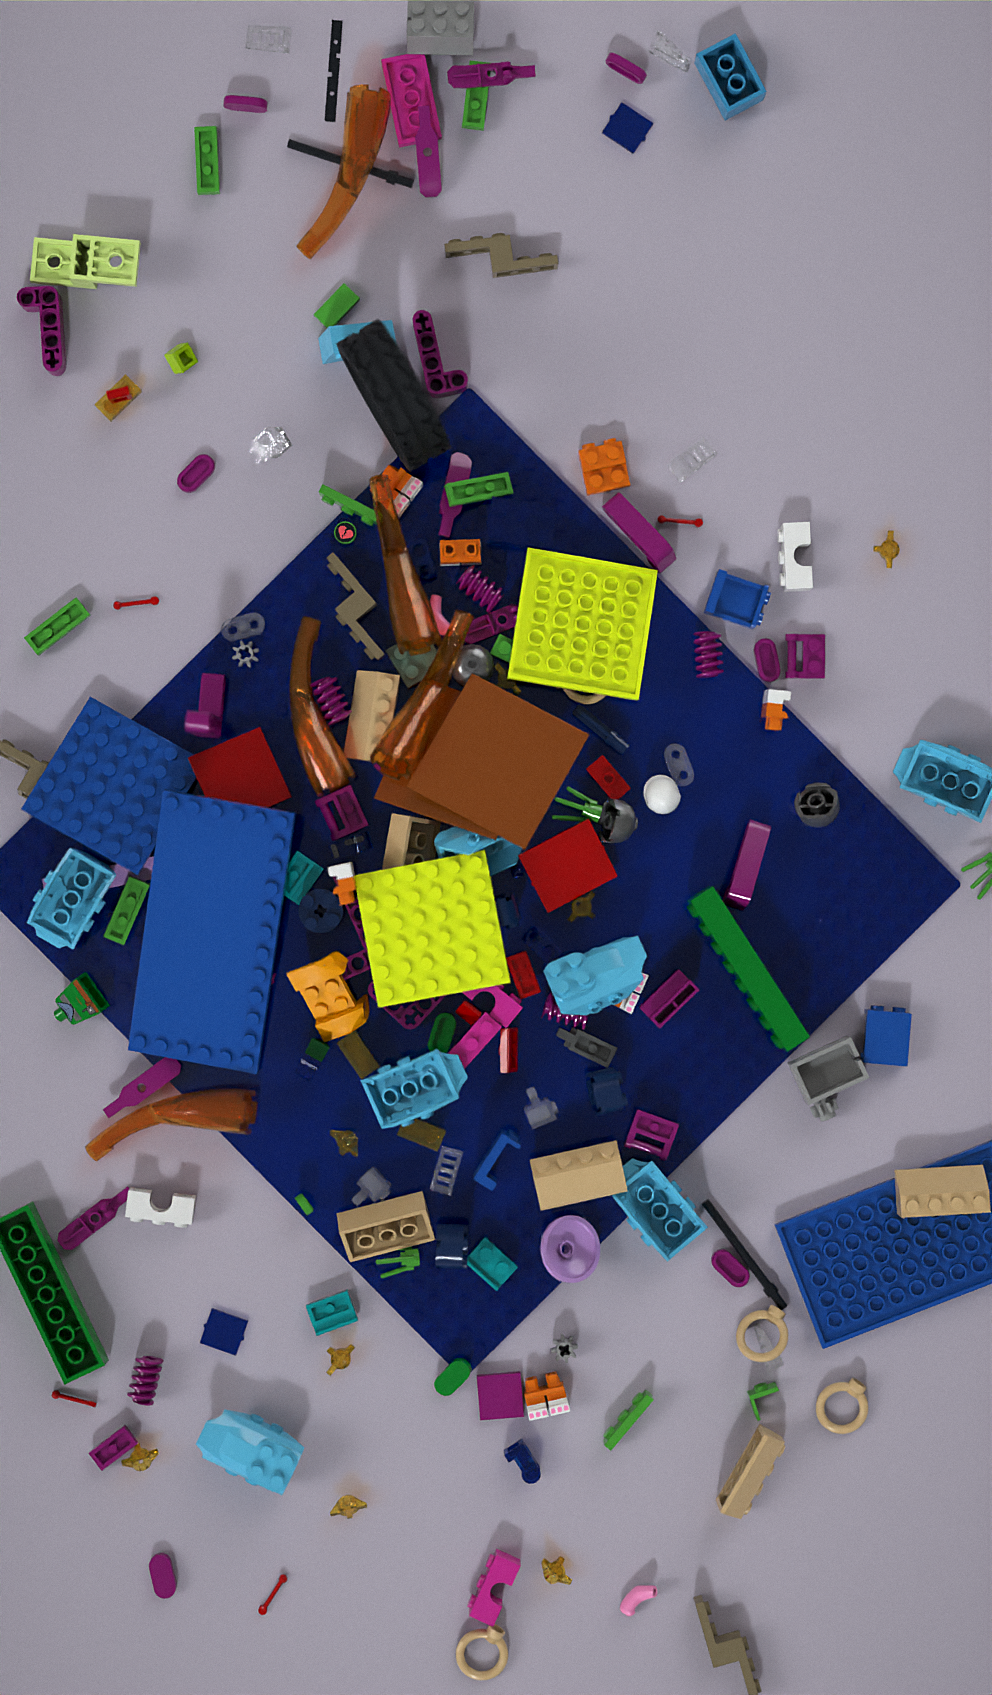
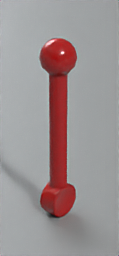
(698, 522)
(154, 601)
(56, 1394)
(263, 1608)

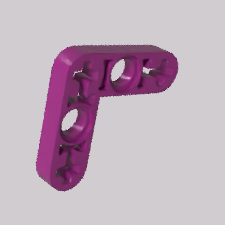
(400, 1014)

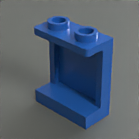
(737, 600)
(886, 1036)
(482, 1173)

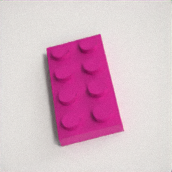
(409, 87)

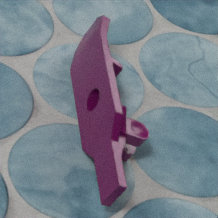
(476, 75)
(428, 166)
(458, 470)
(488, 624)
(153, 1079)
(84, 1225)

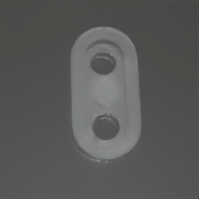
(243, 626)
(677, 765)

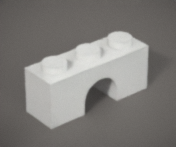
(794, 575)
(141, 1207)

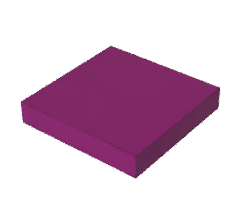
(500, 1395)

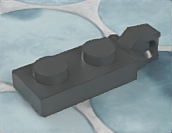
(587, 1045)

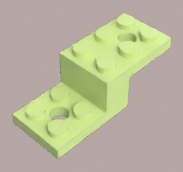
(85, 261)

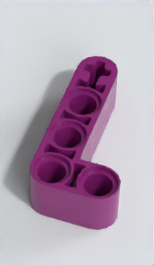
(47, 331)
(433, 354)
(640, 532)
(747, 865)

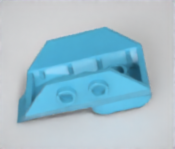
(946, 778)
(458, 841)
(70, 898)
(598, 977)
(414, 1087)
(658, 1209)
(251, 1449)

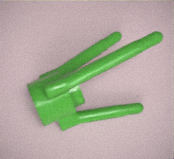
(589, 810)
(988, 858)
(409, 1257)

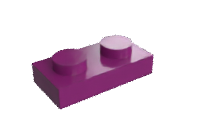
(113, 1447)

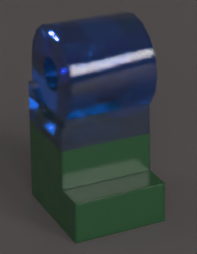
(312, 1058)

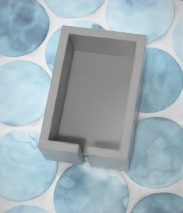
(440, 27)
(828, 1070)

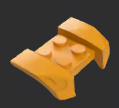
(330, 996)

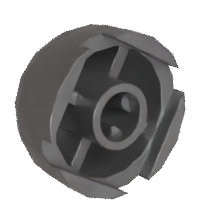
(473, 660)
(817, 805)
(617, 821)

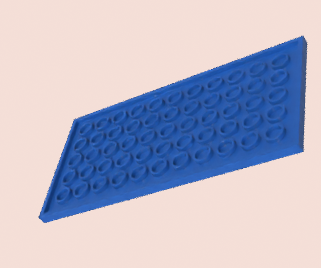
(211, 931)
(872, 1267)

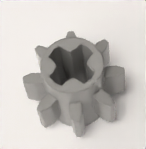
(243, 647)
(824, 1109)
(565, 1354)

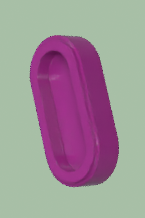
(626, 68)
(245, 104)
(196, 473)
(767, 660)
(730, 1268)
(162, 1575)

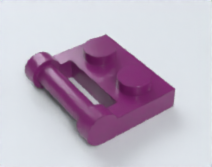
(812, 656)
(348, 809)
(652, 1127)

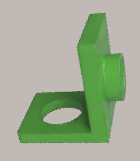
(761, 1390)

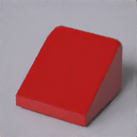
(468, 1012)

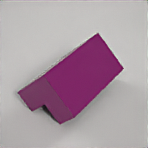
(669, 998)

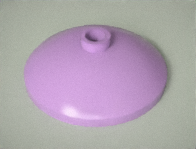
(580, 1247)

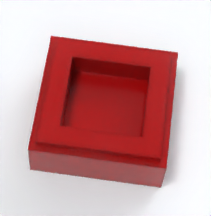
(119, 394)

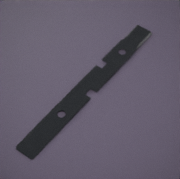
(334, 63)

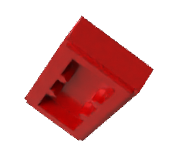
(608, 778)
(523, 974)
(508, 1050)

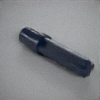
(603, 731)

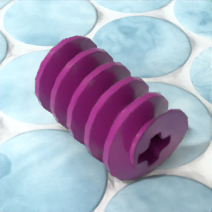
(480, 588)
(708, 654)
(331, 699)
(552, 1009)
(145, 1380)

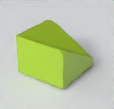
(181, 358)

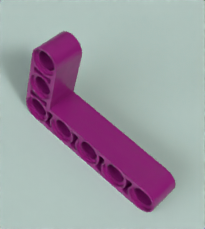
(208, 720)
(350, 971)

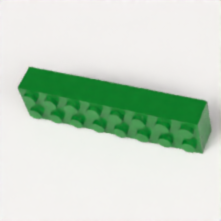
(748, 969)
(49, 1294)

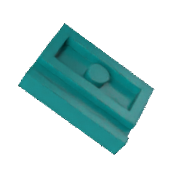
(301, 877)
(491, 1263)
(332, 1312)

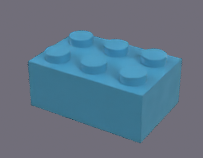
(730, 77)

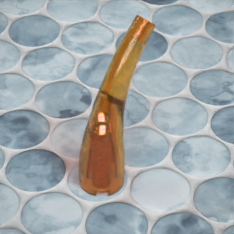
(362, 138)
(409, 606)
(411, 728)
(318, 748)
(212, 1109)

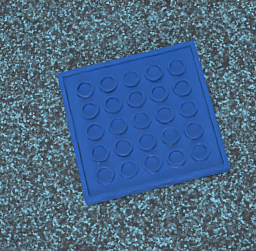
(110, 785)

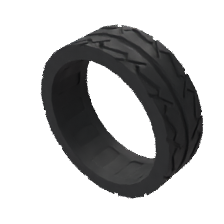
(394, 395)

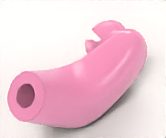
(442, 623)
(635, 1597)

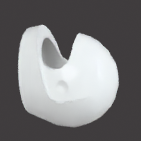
(661, 794)

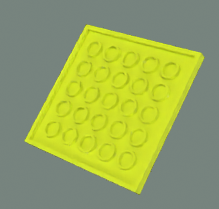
(582, 624)
(432, 928)

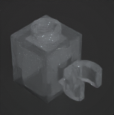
(270, 444)
(539, 1111)
(372, 1185)

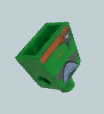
(80, 1001)

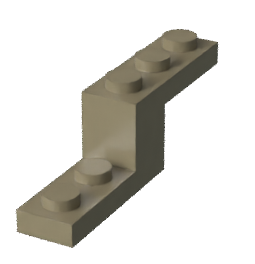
(501, 255)
(354, 607)
(26, 761)
(726, 1647)

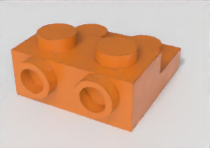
(603, 467)

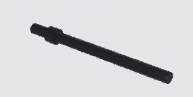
(390, 176)
(769, 1288)

